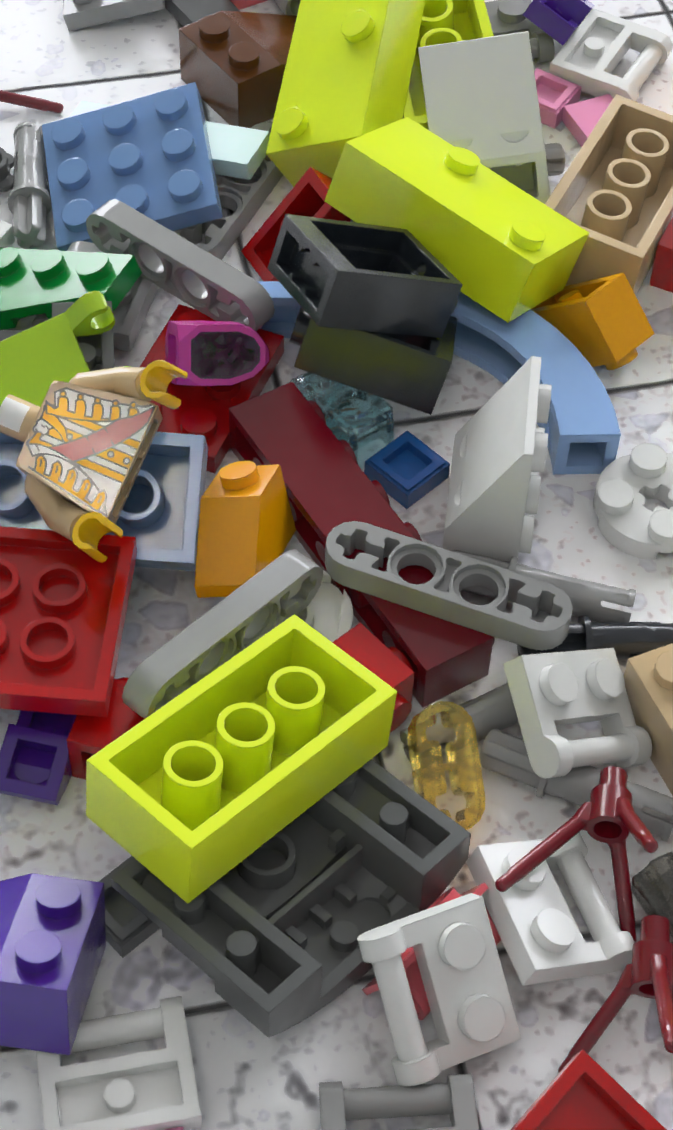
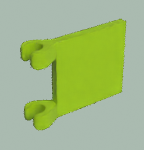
(51, 349)

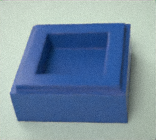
(407, 469)

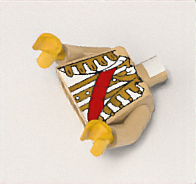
(88, 446)

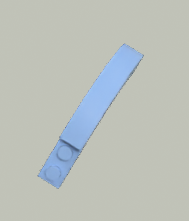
(581, 415)

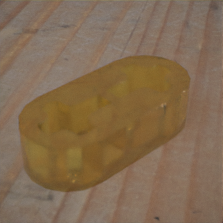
(462, 760)

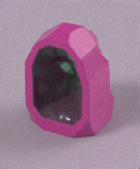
(214, 352)

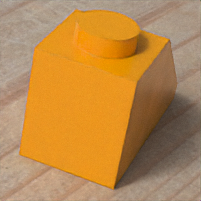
(599, 319)
(241, 526)

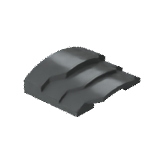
(290, 914)

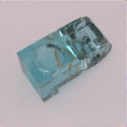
(350, 414)

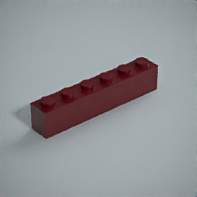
(331, 489)

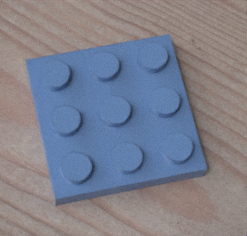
(137, 152)

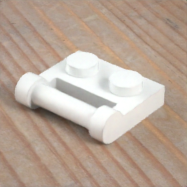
(599, 47)
(573, 690)
(537, 920)
(460, 982)
(128, 1090)

